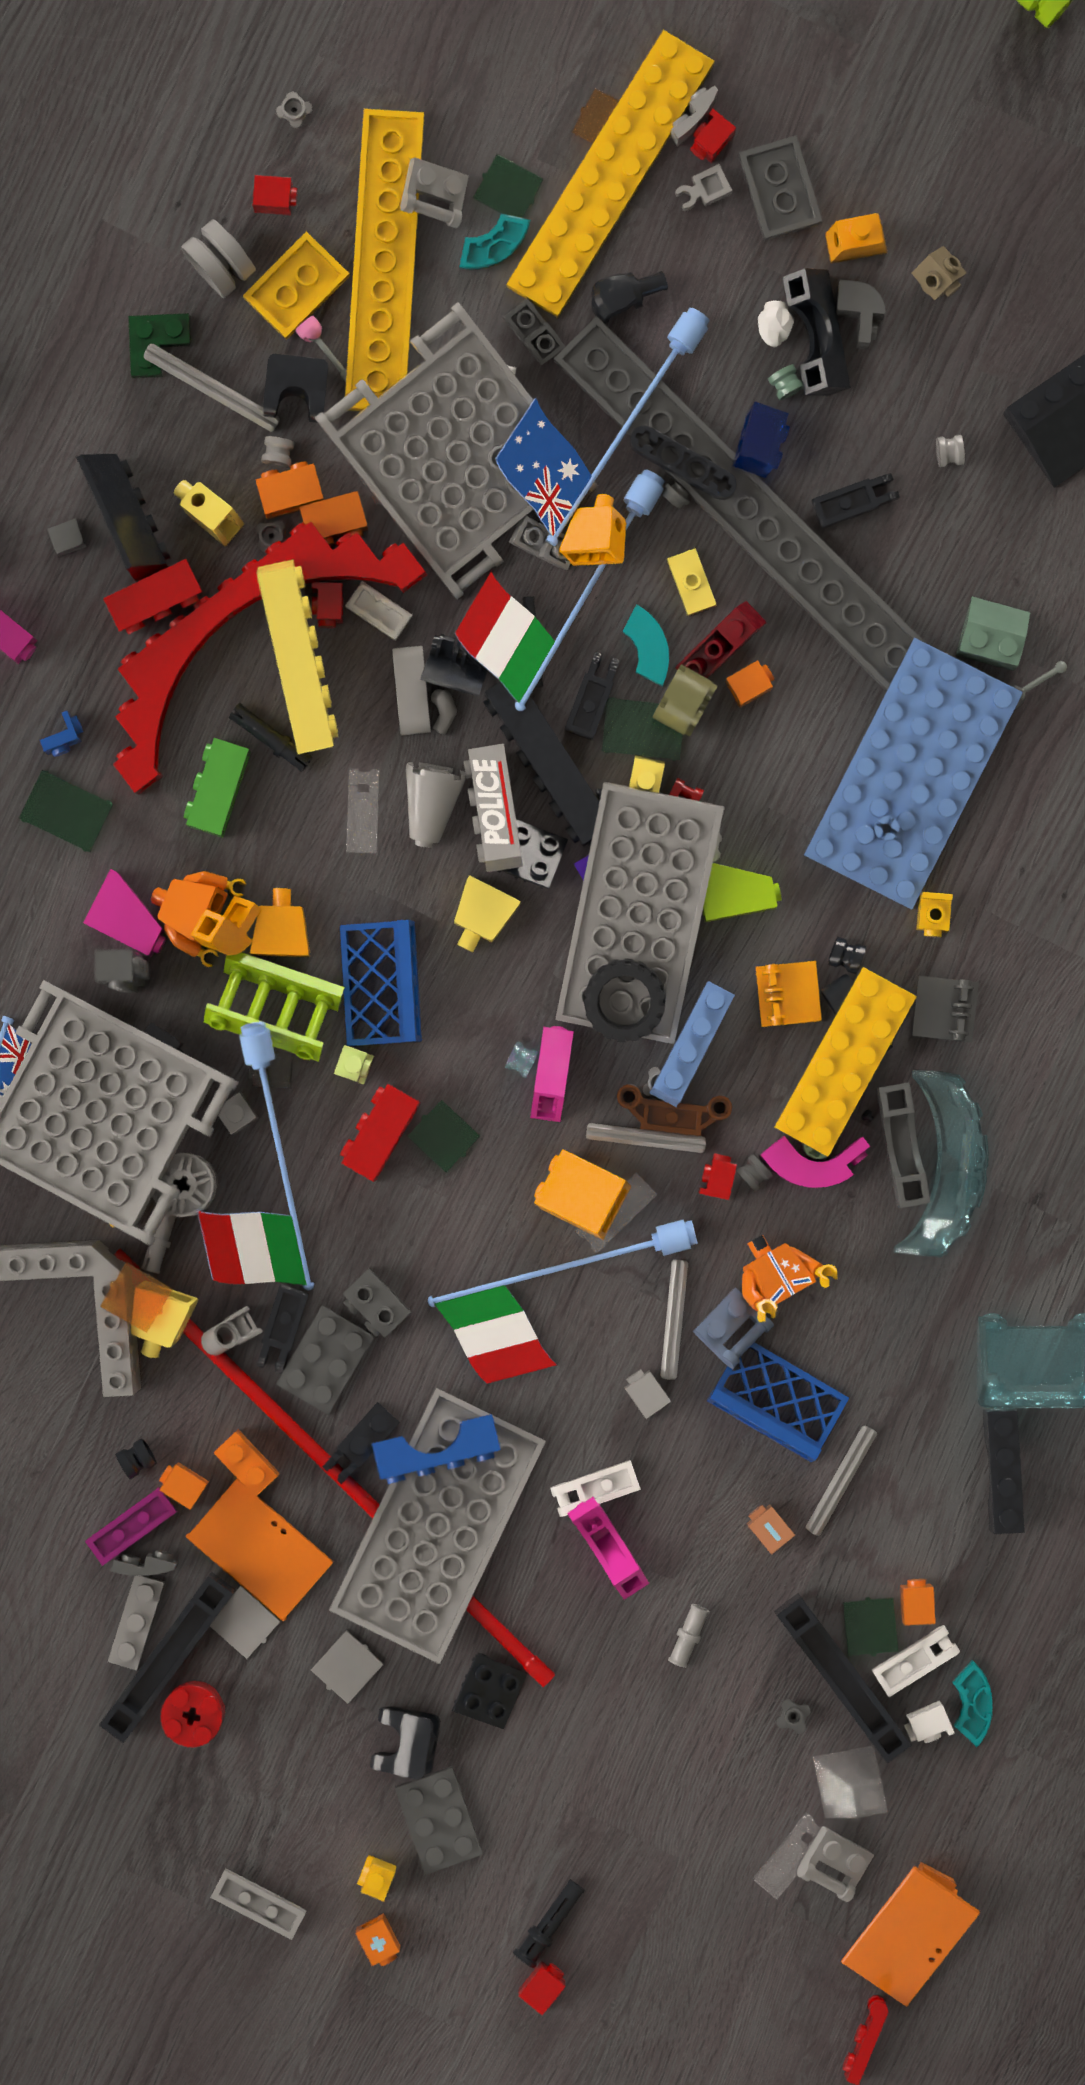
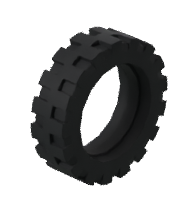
(624, 1032)

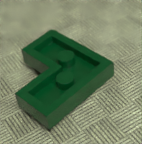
(160, 330)

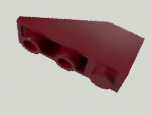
(724, 640)

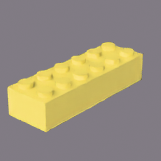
(295, 656)

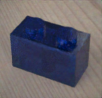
(761, 439)

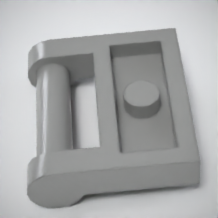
(438, 184)
(839, 1854)

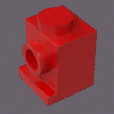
(712, 137)
(328, 604)
(718, 1177)

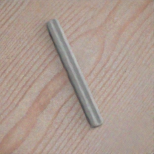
(209, 386)

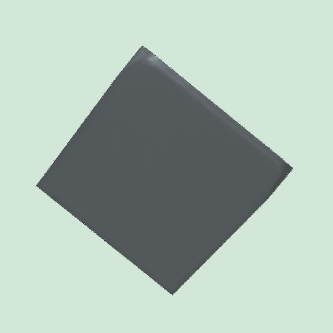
(66, 538)

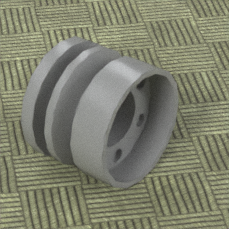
(201, 1179)

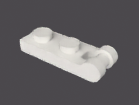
(601, 1485)
(915, 1661)

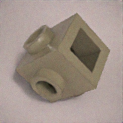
(939, 273)

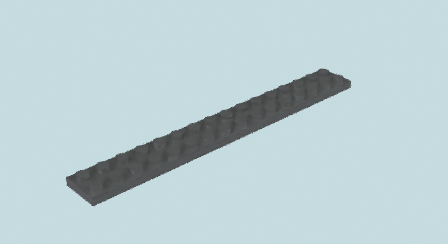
(752, 514)

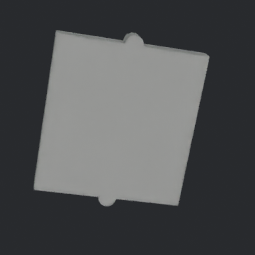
(244, 1622)
(347, 1666)

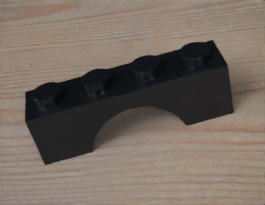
(812, 297)
(1004, 1462)

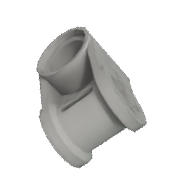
(233, 1330)

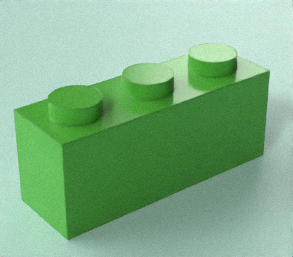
(217, 787)

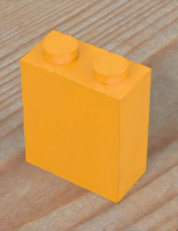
(581, 1193)

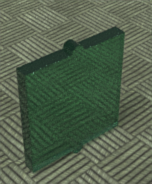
(508, 187)
(443, 1136)
(870, 1626)

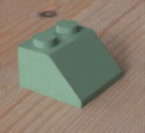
(993, 634)

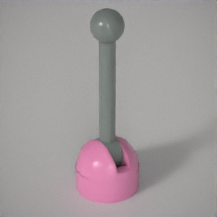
(311, 331)

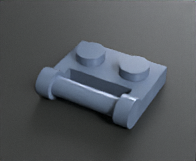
(723, 1323)

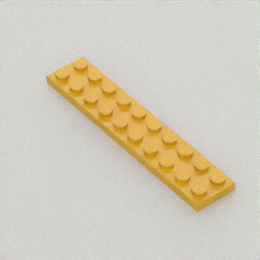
(610, 174)
(383, 253)

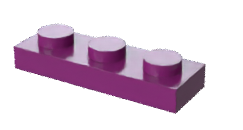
(131, 1526)

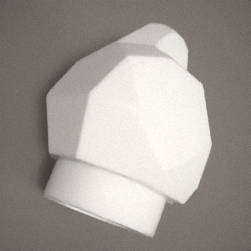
(775, 323)

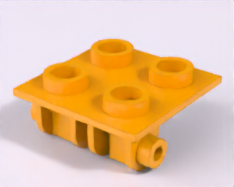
(788, 993)

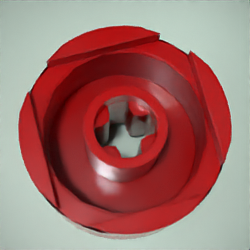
(177, 1722)

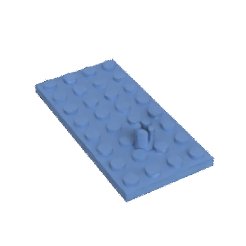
(913, 773)

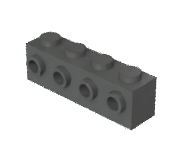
(121, 970)

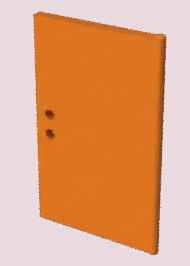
(257, 1553)
(912, 1926)

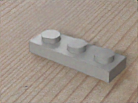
(136, 1622)
(258, 1904)

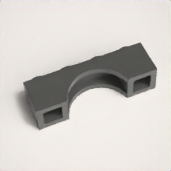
(902, 1146)

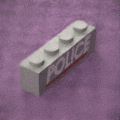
(495, 808)

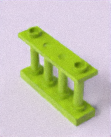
(282, 979)

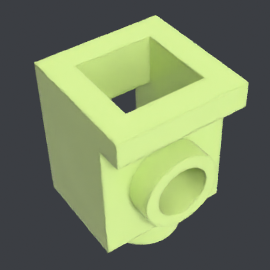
(354, 1064)

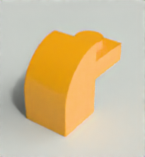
(227, 931)

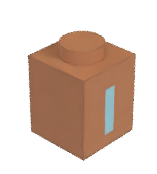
(769, 1528)

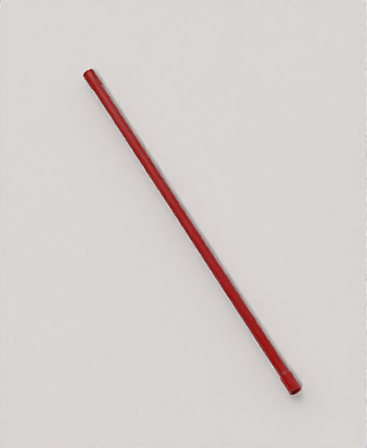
(529, 1661)

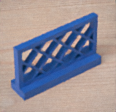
(405, 974)
(772, 1425)

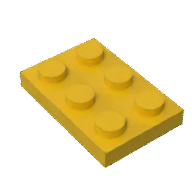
(296, 285)

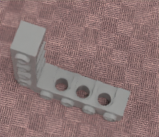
(78, 1259)

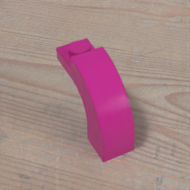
(796, 1169)
(608, 1547)

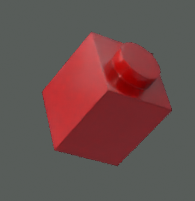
(274, 195)
(542, 1987)

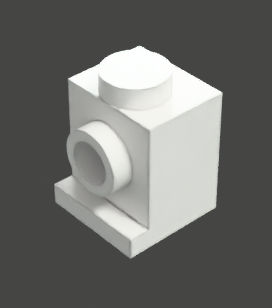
(928, 1723)

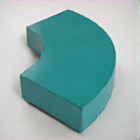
(496, 245)
(650, 645)
(975, 1703)

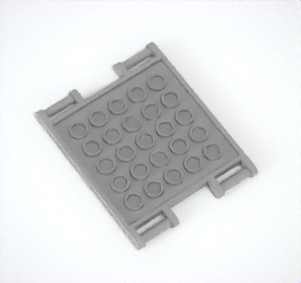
(434, 447)
(102, 1111)

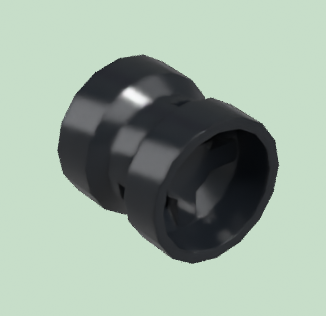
(846, 955)
(136, 1458)

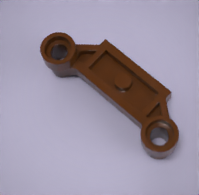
(664, 1117)

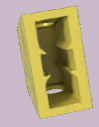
(209, 511)
(647, 774)
(483, 913)
(167, 1326)

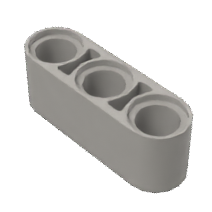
(411, 691)

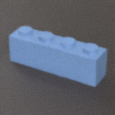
(692, 1044)

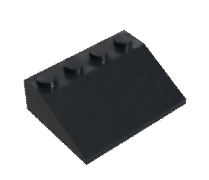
(1053, 422)
(123, 514)

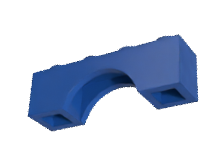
(397, 1457)

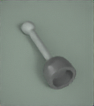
(1060, 667)

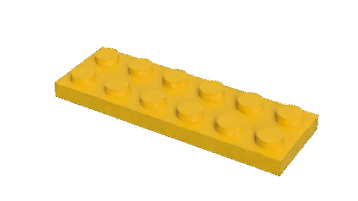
(845, 1061)

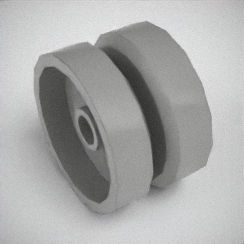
(222, 255)

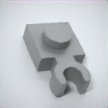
(708, 186)

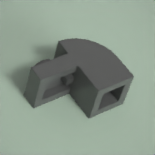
(863, 302)

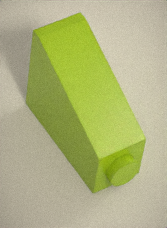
(738, 893)

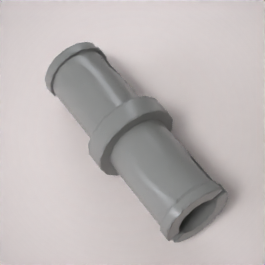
(155, 1253)
(688, 1635)

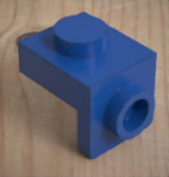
(60, 742)

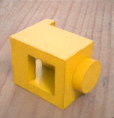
(931, 901)
(376, 1877)

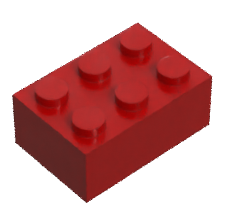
(153, 596)
(379, 1132)

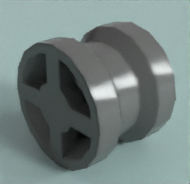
(754, 1173)

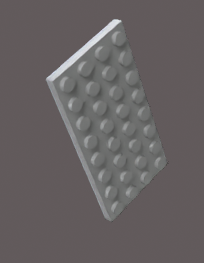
(641, 903)
(435, 1534)

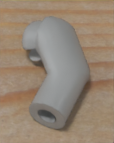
(446, 708)

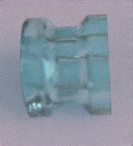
(521, 1059)

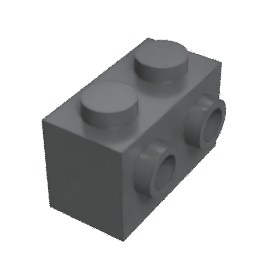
(376, 1303)

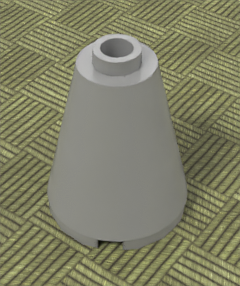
(431, 799)

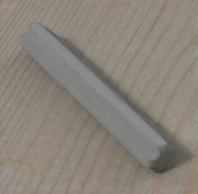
(645, 1138)
(674, 1319)
(841, 1480)

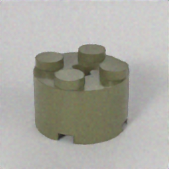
(684, 701)

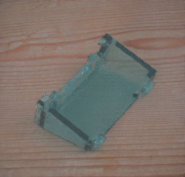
(1030, 1364)

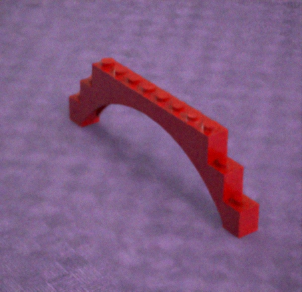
(161, 664)

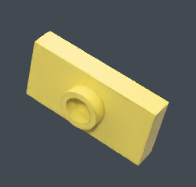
(691, 582)

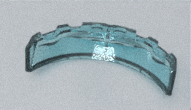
(959, 1170)

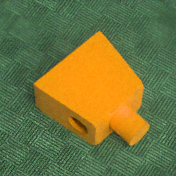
(856, 238)
(595, 534)
(280, 928)

